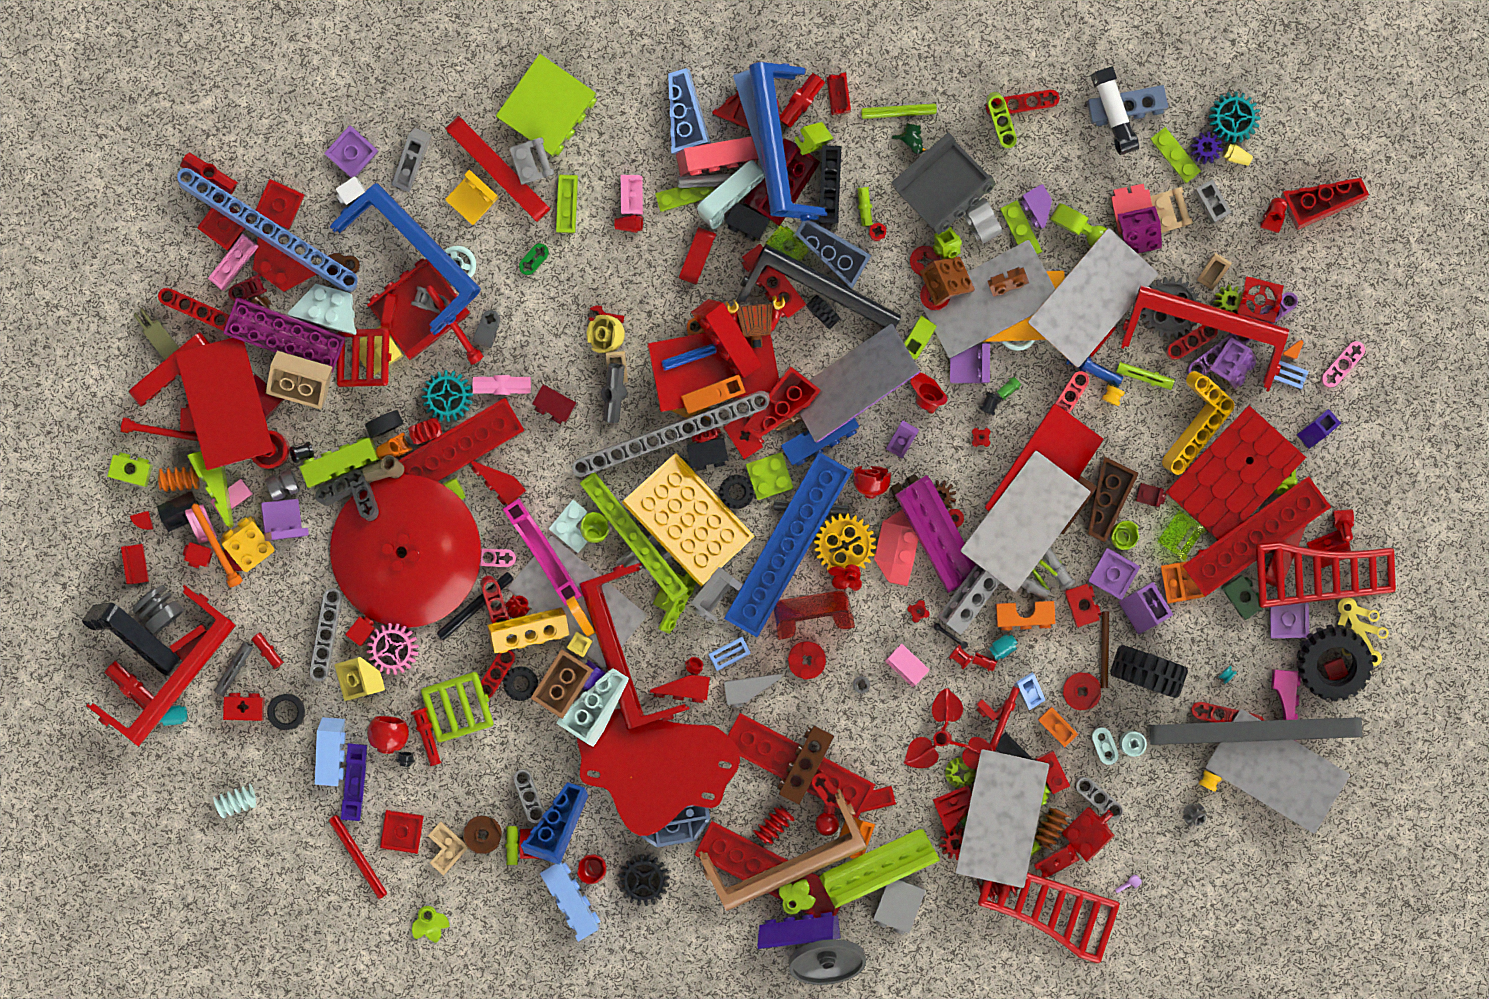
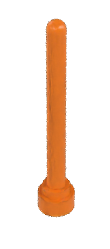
(233, 577)

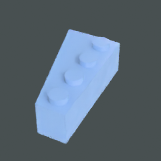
(686, 117)

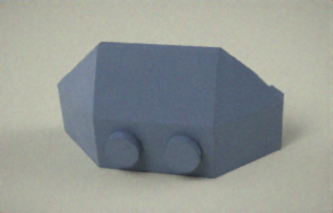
(682, 828)

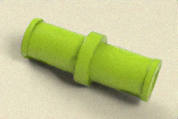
(864, 206)
(511, 845)

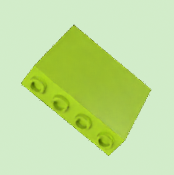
(547, 105)

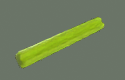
(898, 111)

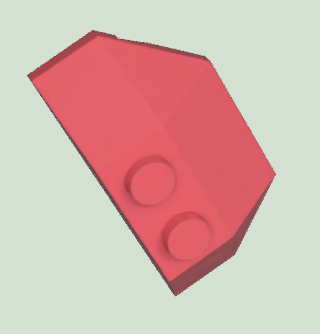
(896, 548)

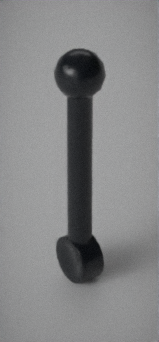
(937, 626)

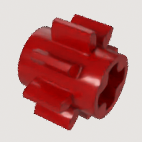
(517, 606)

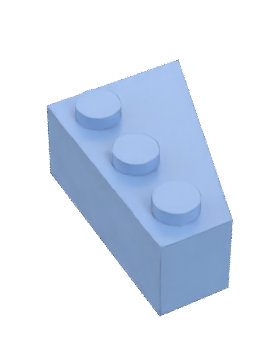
(330, 751)

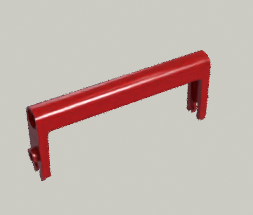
(1213, 318)
(612, 648)
(180, 678)

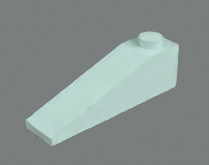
(592, 711)

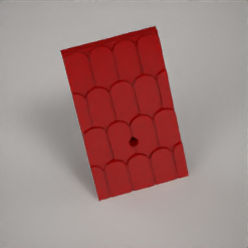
(1222, 487)

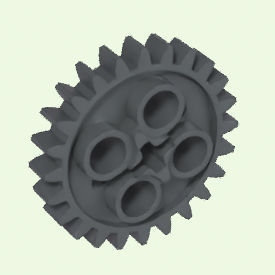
(1169, 324)

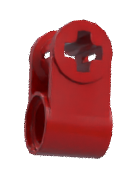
(1274, 215)

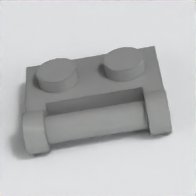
(525, 163)

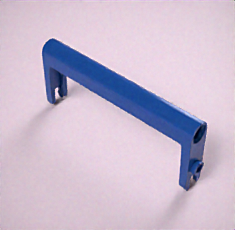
(771, 140)
(422, 242)

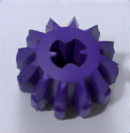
(1199, 148)

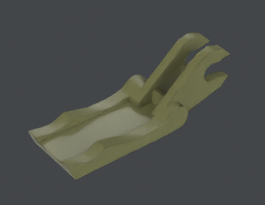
(157, 335)

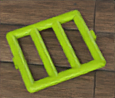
(458, 683)

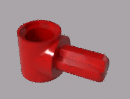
(1344, 522)

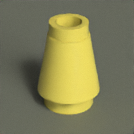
(1235, 154)

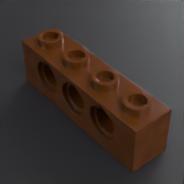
(796, 793)

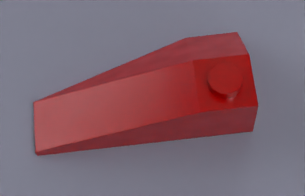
(787, 398)

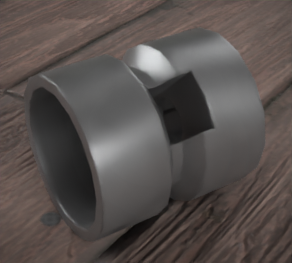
(282, 485)

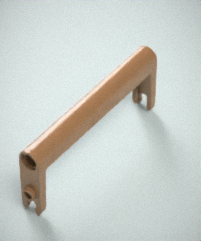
(791, 869)

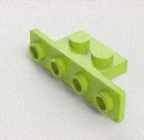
(675, 608)

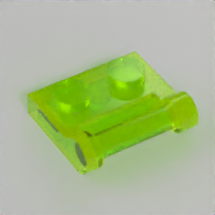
(1176, 531)

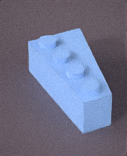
(570, 900)

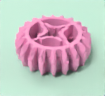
(388, 640)

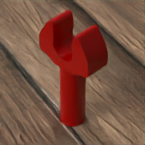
(599, 309)

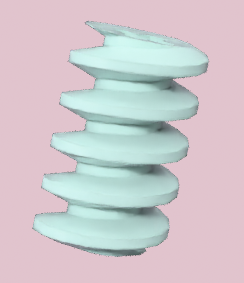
(235, 802)

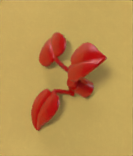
(945, 708)

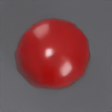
(597, 865)

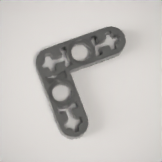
(350, 488)

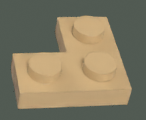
(451, 845)

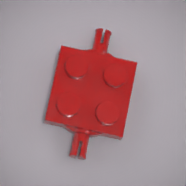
(1089, 833)

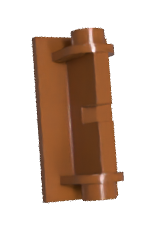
(1016, 279)

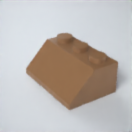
(562, 683)

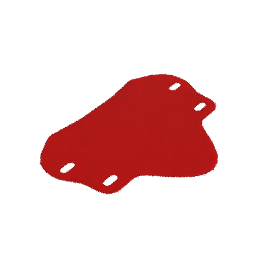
(667, 766)

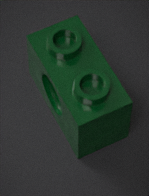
(1233, 591)

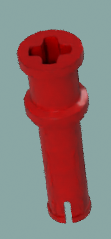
(421, 727)

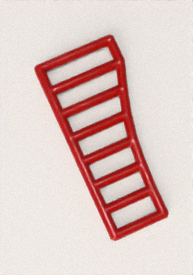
(1317, 555)
(1049, 929)

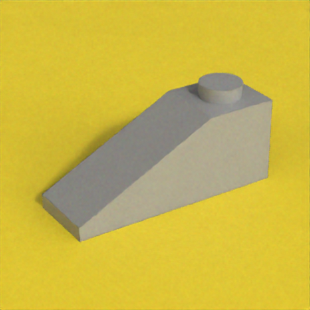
(411, 159)
(743, 690)

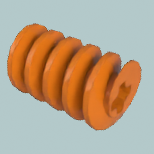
(180, 479)

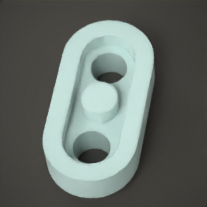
(1105, 745)

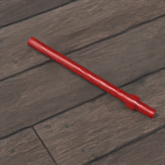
(1008, 706)

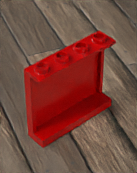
(411, 323)

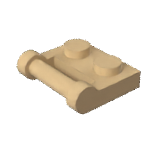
(1165, 210)

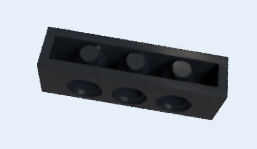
(830, 184)

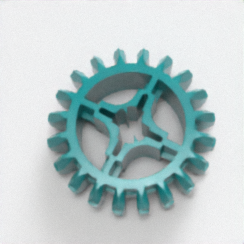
(1243, 117)
(446, 386)

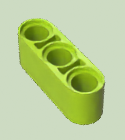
(1005, 128)

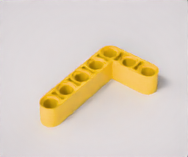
(1200, 423)

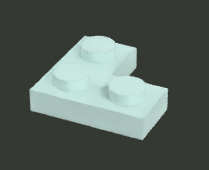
(566, 528)

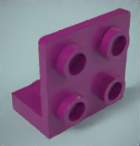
(1141, 229)

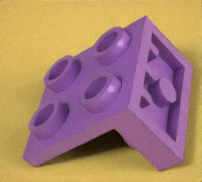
(1234, 363)
(971, 365)
(282, 520)

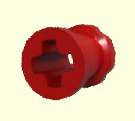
(874, 227)
(967, 658)

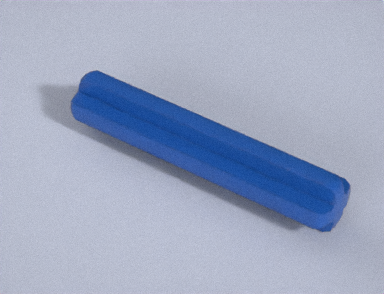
(688, 357)

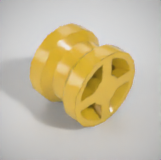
(1113, 395)
(1210, 780)

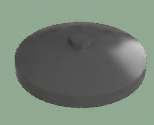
(827, 962)

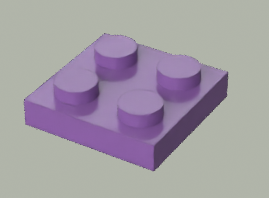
(351, 152)
(1113, 573)
(1289, 621)

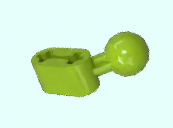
(1076, 223)

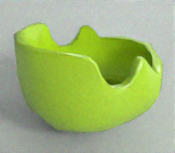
(594, 527)
(1118, 537)

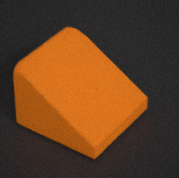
(1293, 351)

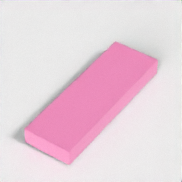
(233, 262)

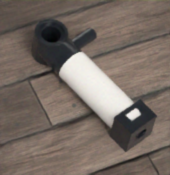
(1124, 138)

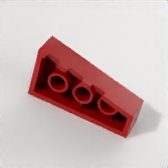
(1322, 201)
(726, 337)

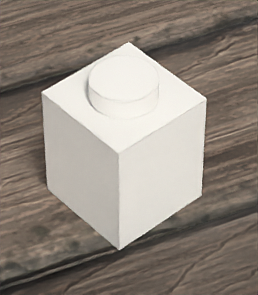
(350, 191)

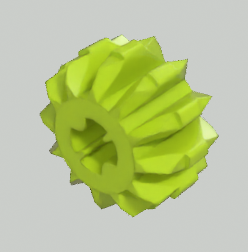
(1223, 298)

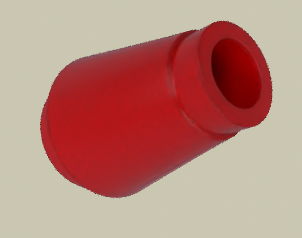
(629, 223)

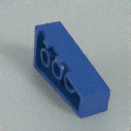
(804, 445)
(557, 825)

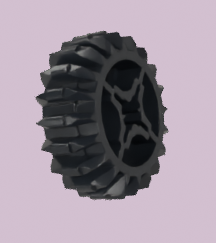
(631, 891)

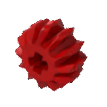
(425, 431)
(948, 845)

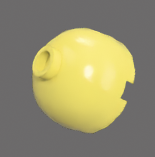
(605, 334)

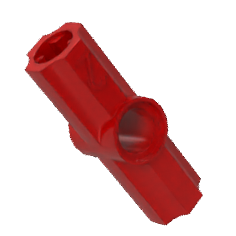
(801, 100)
(200, 167)
(129, 684)

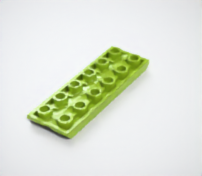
(879, 867)

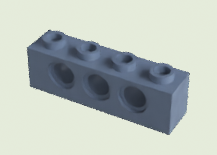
(1154, 94)

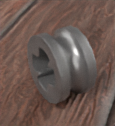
(856, 686)

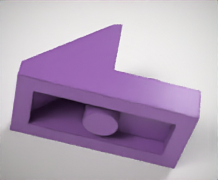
(902, 439)

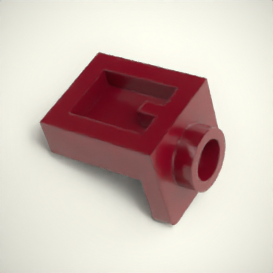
(1150, 495)

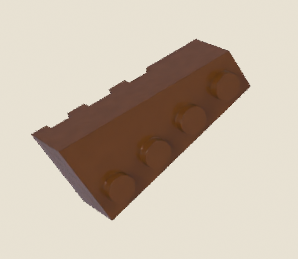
(1112, 490)

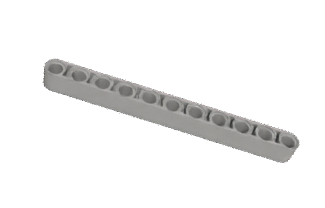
(663, 440)

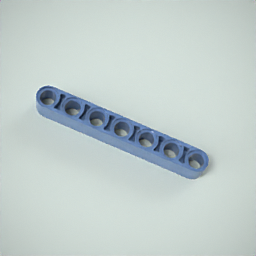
(745, 91)

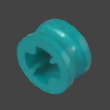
(1227, 674)

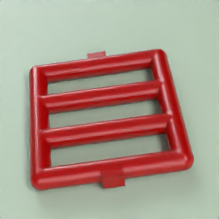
(385, 358)

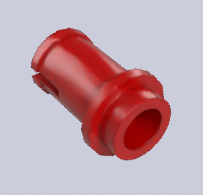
(984, 662)

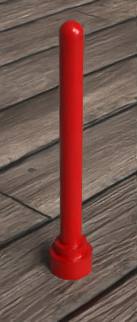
(473, 355)
(129, 426)

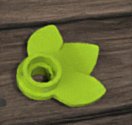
(798, 894)
(430, 927)

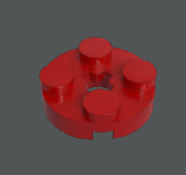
(808, 649)
(1092, 689)

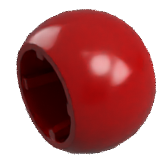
(387, 734)

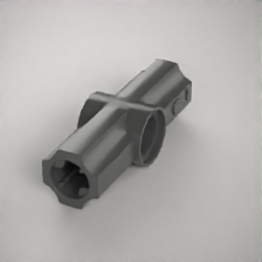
(613, 393)

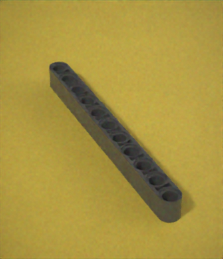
(1256, 731)

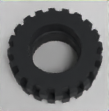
(1324, 640)
(1149, 671)

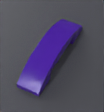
(354, 782)

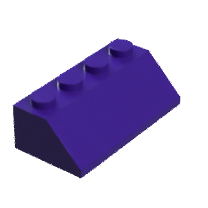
(798, 931)

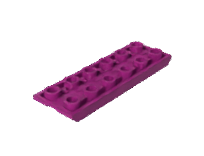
(283, 333)
(936, 532)

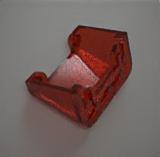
(811, 607)

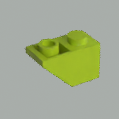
(919, 336)

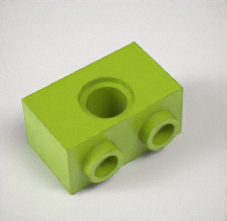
(119, 465)

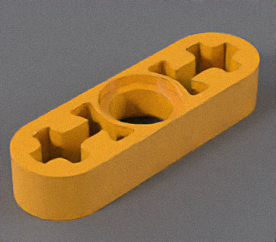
(580, 616)

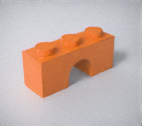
(1042, 615)

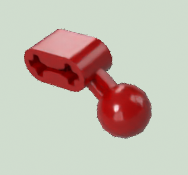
(826, 822)

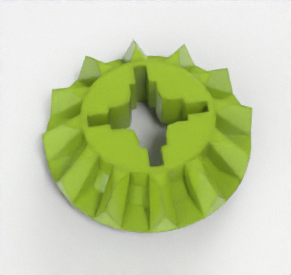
(956, 781)

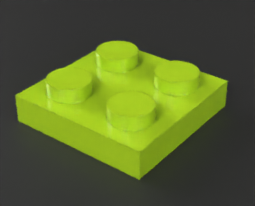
(769, 476)

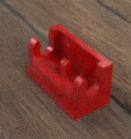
(838, 94)
(1057, 860)

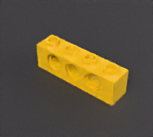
(534, 622)

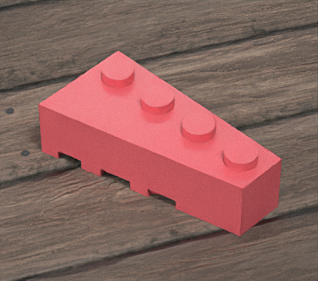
(716, 156)

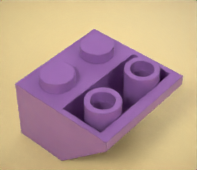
(1145, 608)

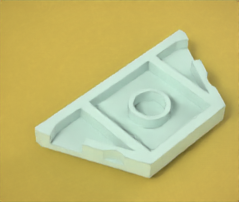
(326, 308)

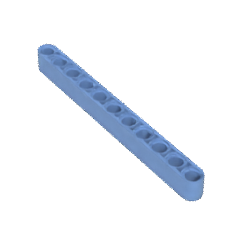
(262, 222)

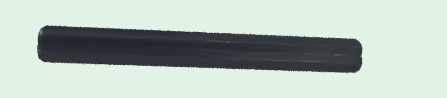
(471, 609)

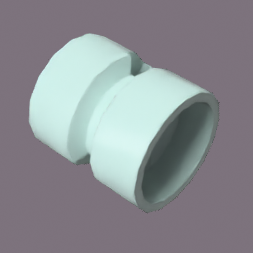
(1132, 743)

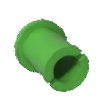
(1007, 389)

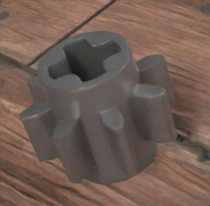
(1194, 814)

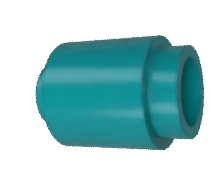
(1003, 646)
(175, 716)

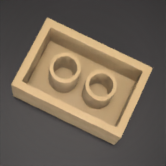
(299, 380)

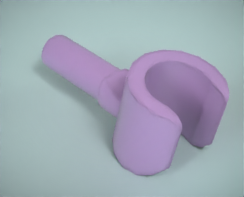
(1134, 880)

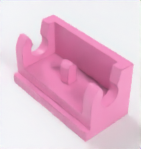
(631, 195)
(907, 665)

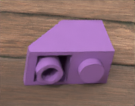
(1039, 204)

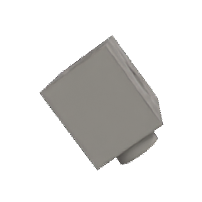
(1212, 201)

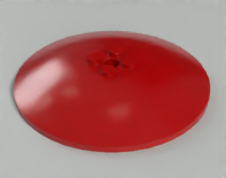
(439, 544)

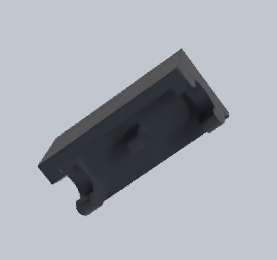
(173, 512)

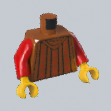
(756, 319)

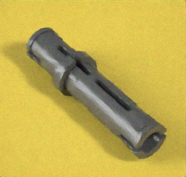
(245, 648)

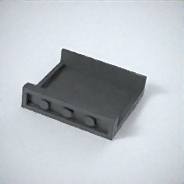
(943, 184)

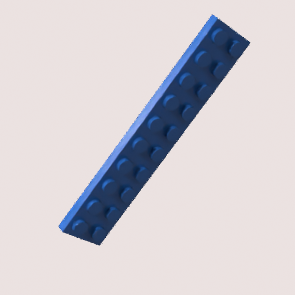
(788, 544)

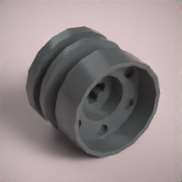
(157, 609)

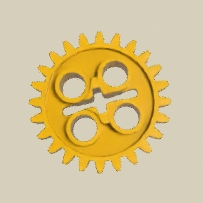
(837, 528)

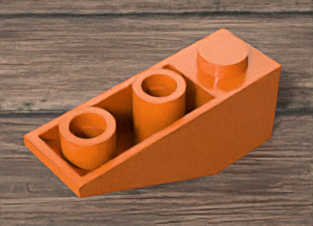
(713, 394)

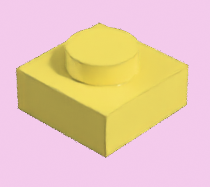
(579, 644)

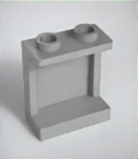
(713, 592)
(899, 906)

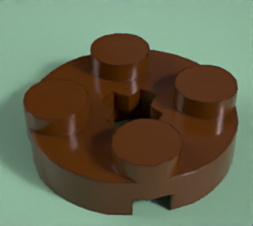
(492, 837)

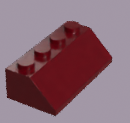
(799, 170)

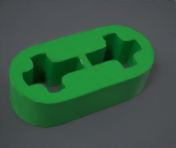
(530, 256)

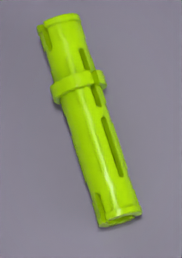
(1167, 382)

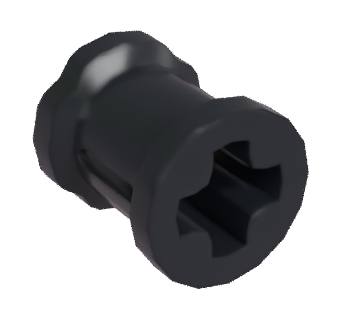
(990, 403)
(301, 452)

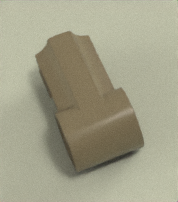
(385, 468)

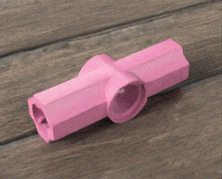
(501, 385)

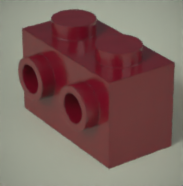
(554, 404)

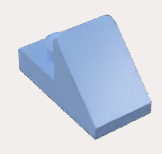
(1030, 691)

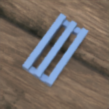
(1302, 379)
(743, 646)

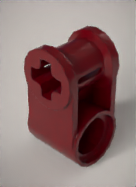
(251, 287)

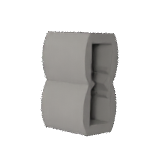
(983, 221)

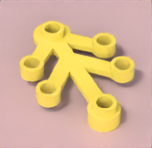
(1360, 627)

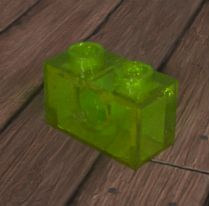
(785, 234)

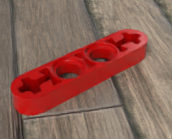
(1022, 101)
(1228, 712)

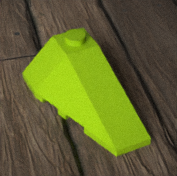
(216, 486)

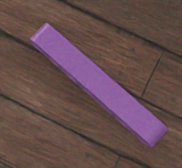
(1216, 349)

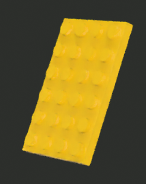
(688, 519)

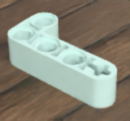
(729, 193)

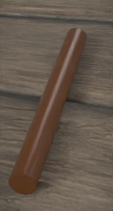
(1105, 649)

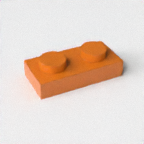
(1057, 726)

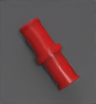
(267, 650)

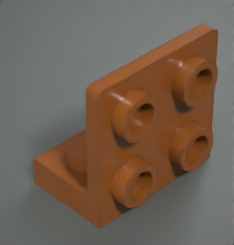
(946, 279)

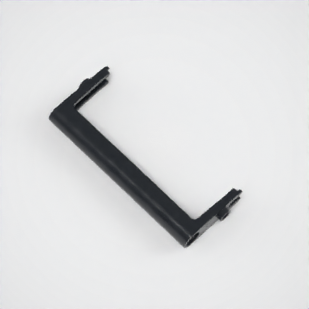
(818, 282)

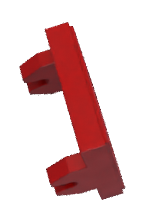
(1277, 290)

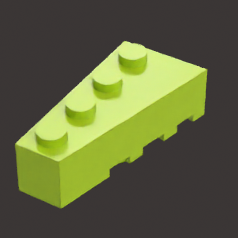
(339, 462)

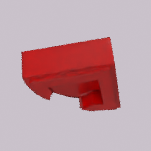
(142, 520)

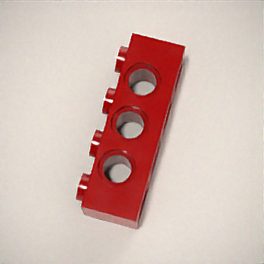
(795, 302)

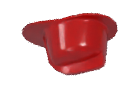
(928, 393)

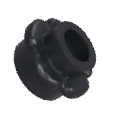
(405, 759)

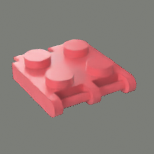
(1126, 202)

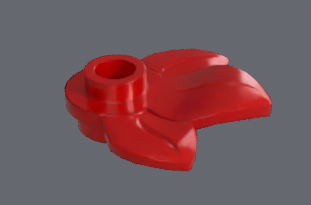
(846, 577)

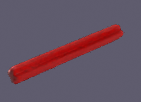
(357, 856)

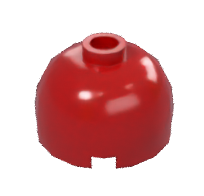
(871, 481)

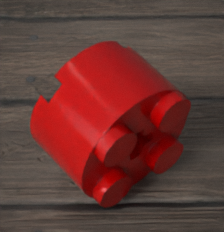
(280, 454)

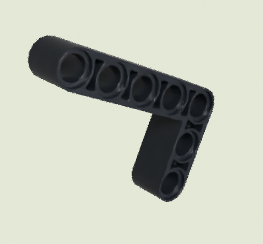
(133, 634)

